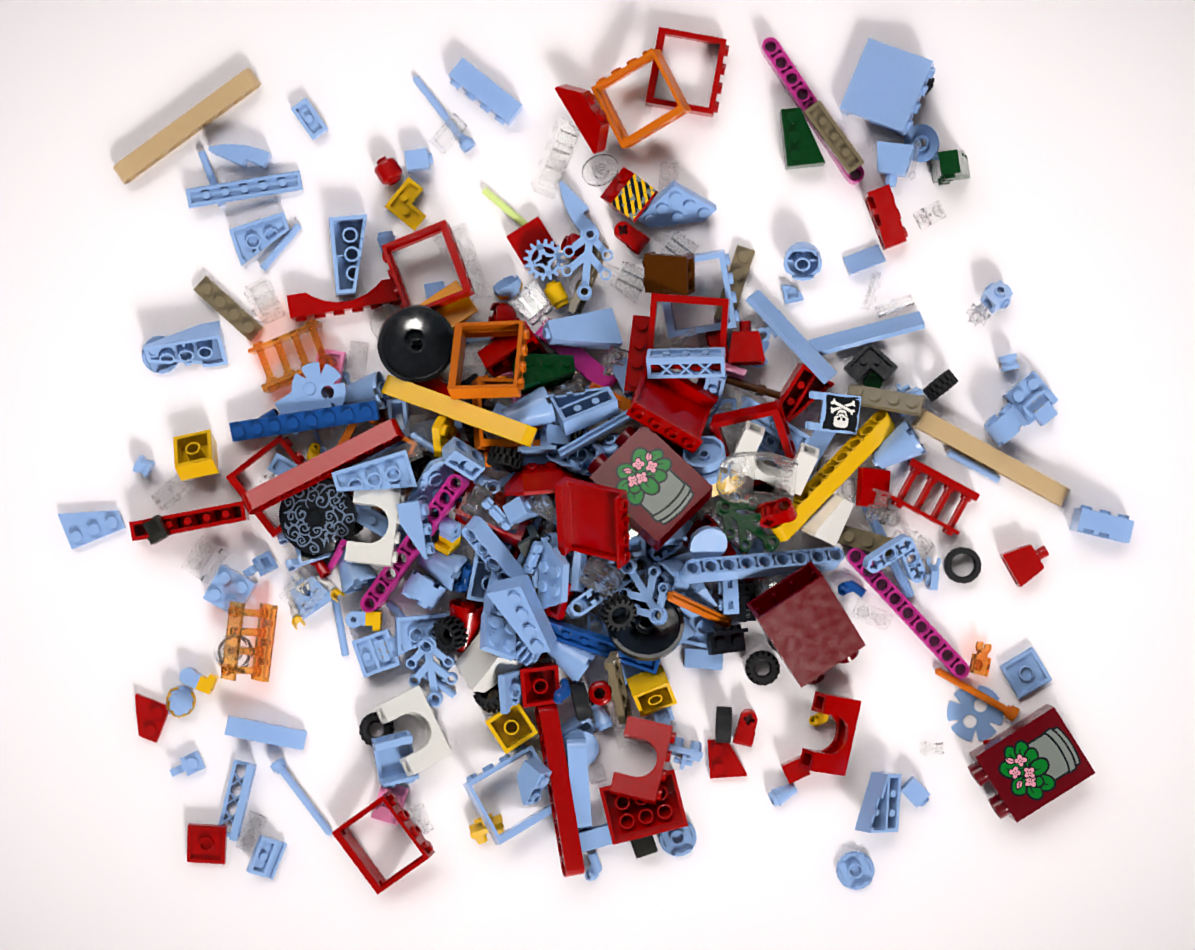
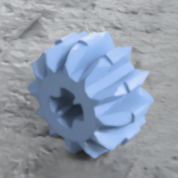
(524, 655)

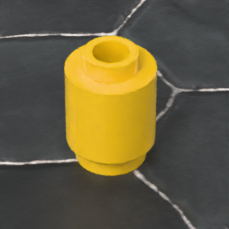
(556, 294)

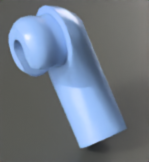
(595, 867)

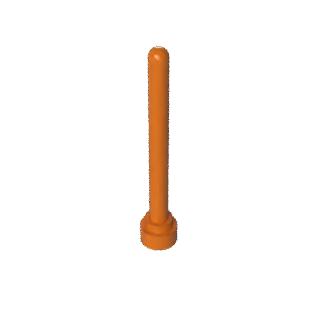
(1009, 712)

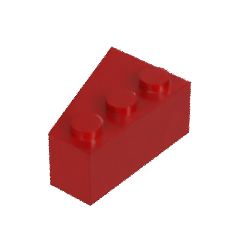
(885, 217)
(501, 353)
(795, 393)

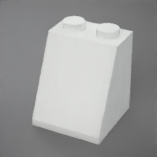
(829, 519)
(482, 668)

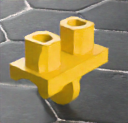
(478, 830)

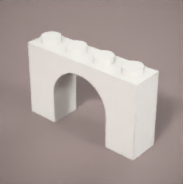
(806, 456)
(382, 551)
(435, 745)

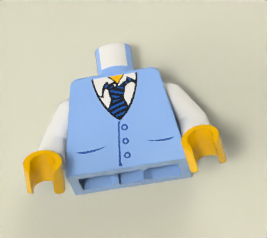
(331, 594)

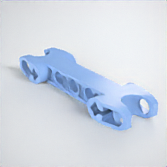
(587, 605)

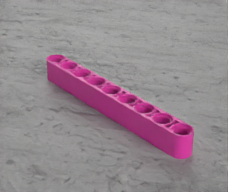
(792, 89)
(406, 547)
(916, 616)

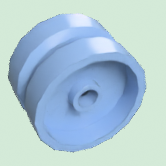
(707, 458)

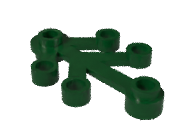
(744, 523)

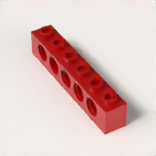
(195, 519)

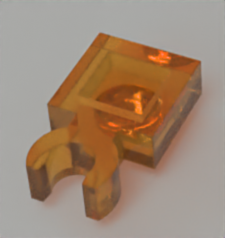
(980, 662)

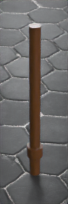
(759, 389)

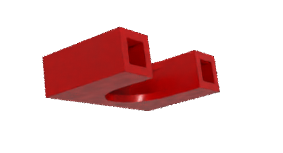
(836, 756)
(646, 787)

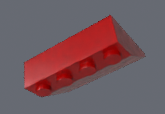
(636, 819)

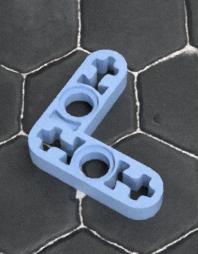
(899, 552)

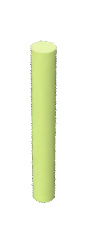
(504, 207)

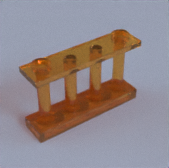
(273, 383)
(263, 643)

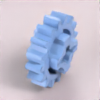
(541, 251)

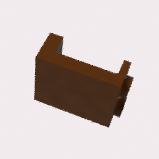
(669, 273)

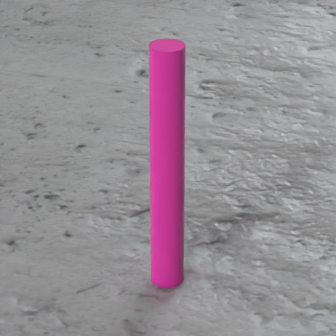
(337, 554)

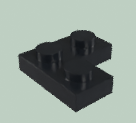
(870, 358)

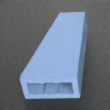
(584, 330)

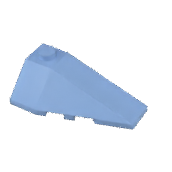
(194, 345)

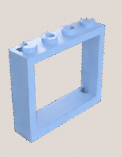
(727, 281)
(490, 769)

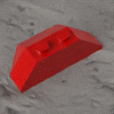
(586, 114)
(537, 479)

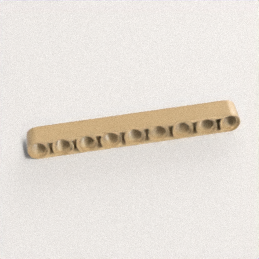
(187, 126)
(991, 457)

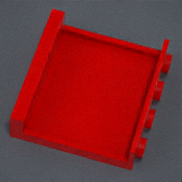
(672, 408)
(592, 520)

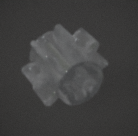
(977, 319)

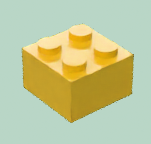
(195, 455)
(651, 691)
(511, 728)

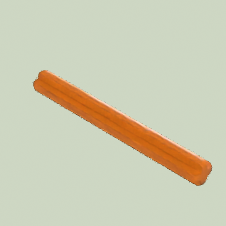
(698, 608)

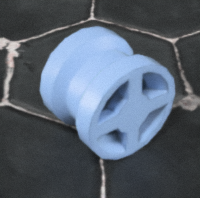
(1008, 362)
(143, 466)

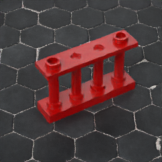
(949, 487)

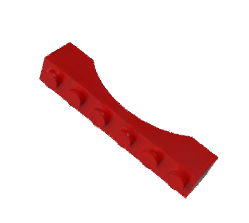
(304, 305)

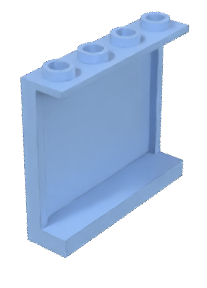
(887, 86)

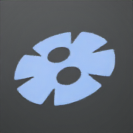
(326, 378)
(983, 727)

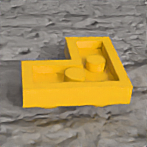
(402, 202)
(442, 432)

